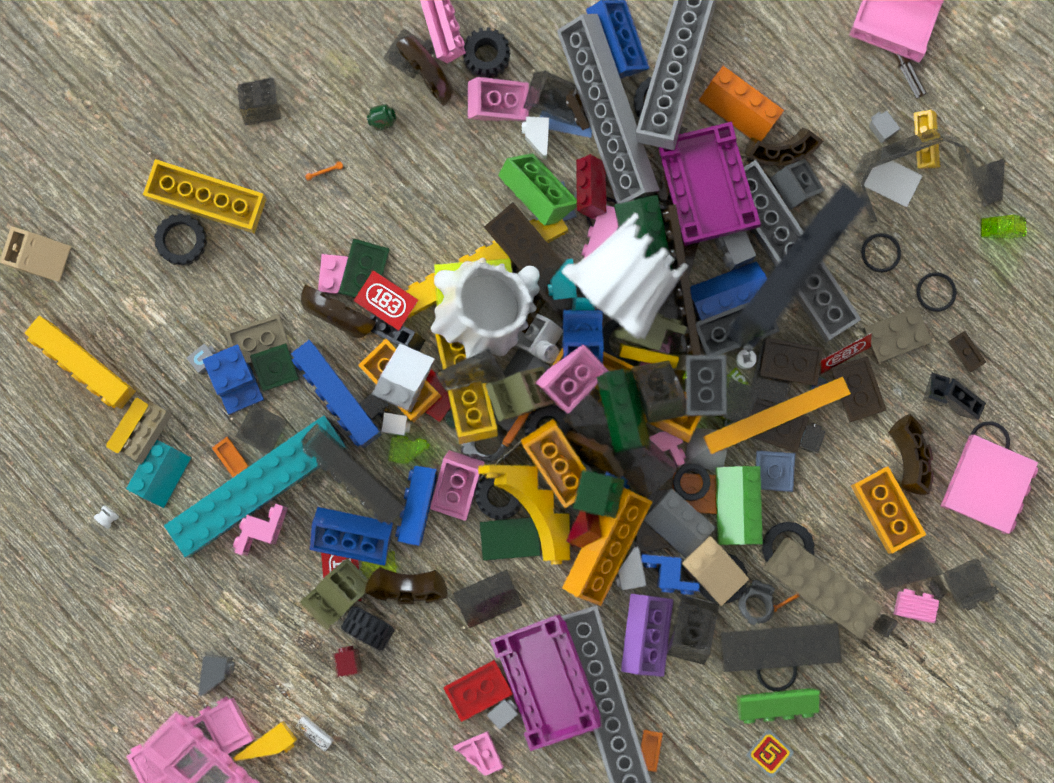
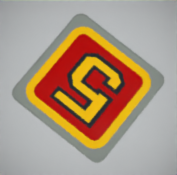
(770, 753)

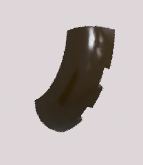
(429, 69)
(785, 152)
(335, 313)
(915, 455)
(406, 587)

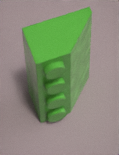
(537, 188)
(739, 505)
(778, 704)

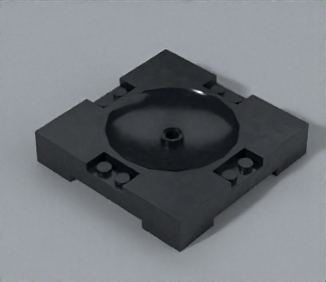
(797, 267)

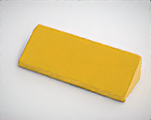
(929, 156)
(647, 355)
(127, 425)

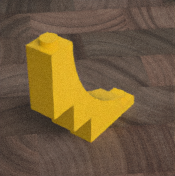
(551, 527)

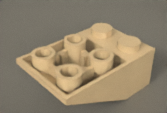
(35, 254)

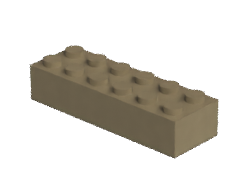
(823, 588)

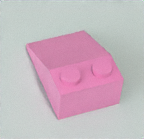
(497, 100)
(571, 378)
(456, 485)

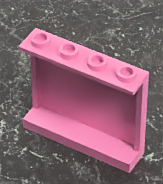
(897, 25)
(990, 484)

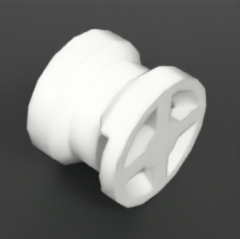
(546, 351)
(745, 359)
(104, 518)

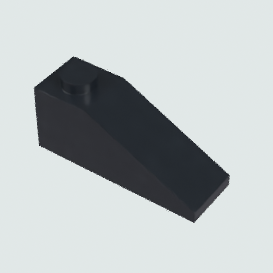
(403, 336)
(963, 400)

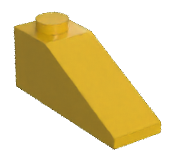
(273, 742)

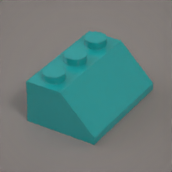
(159, 473)

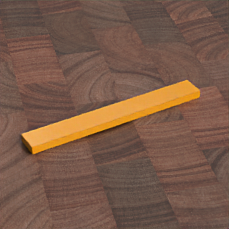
(776, 415)

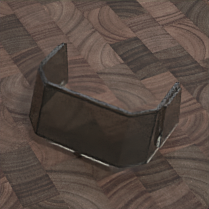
(906, 147)

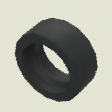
(696, 468)

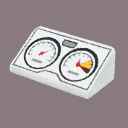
(314, 733)

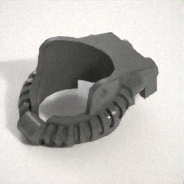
(471, 450)
(764, 593)

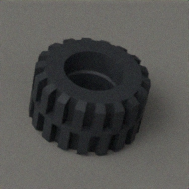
(480, 39)
(546, 412)
(490, 510)
(367, 628)

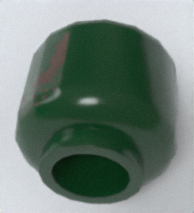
(381, 117)

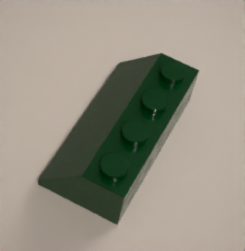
(649, 222)
(623, 410)

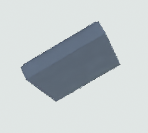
(776, 470)

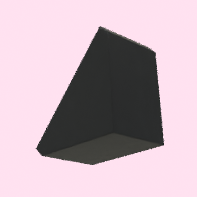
(936, 389)

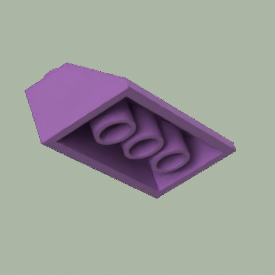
(647, 635)

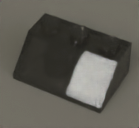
(487, 599)

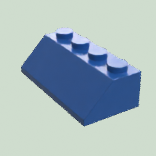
(621, 36)
(726, 290)
(417, 505)
(350, 536)

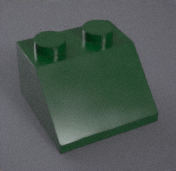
(599, 494)

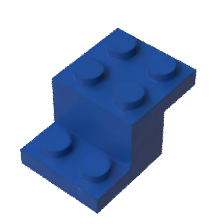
(583, 328)
(233, 379)
(669, 574)

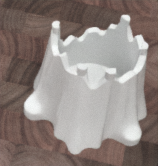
(624, 281)
(484, 305)

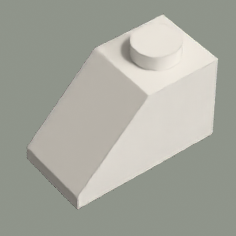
(537, 134)

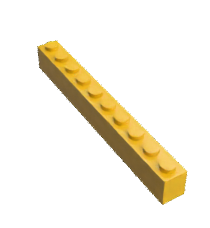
(426, 290)

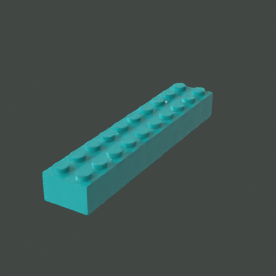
(245, 493)

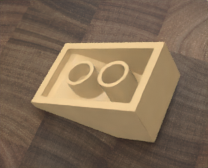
(715, 570)

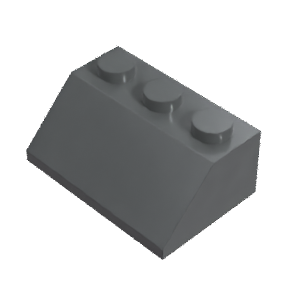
(678, 523)

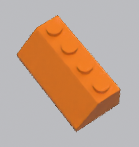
(741, 104)

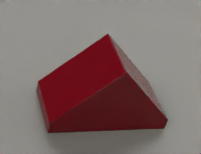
(585, 529)

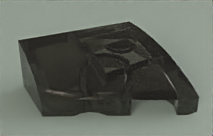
(991, 182)

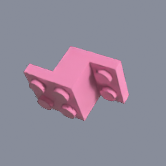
(260, 529)

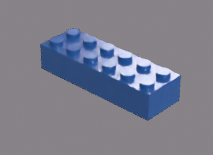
(333, 390)

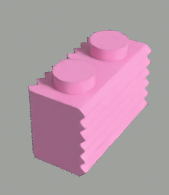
(916, 607)

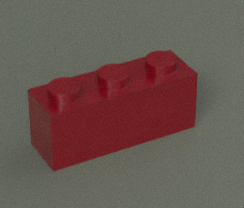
(591, 186)
(347, 661)

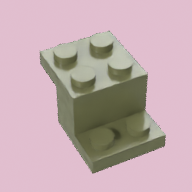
(655, 334)
(518, 394)
(335, 594)

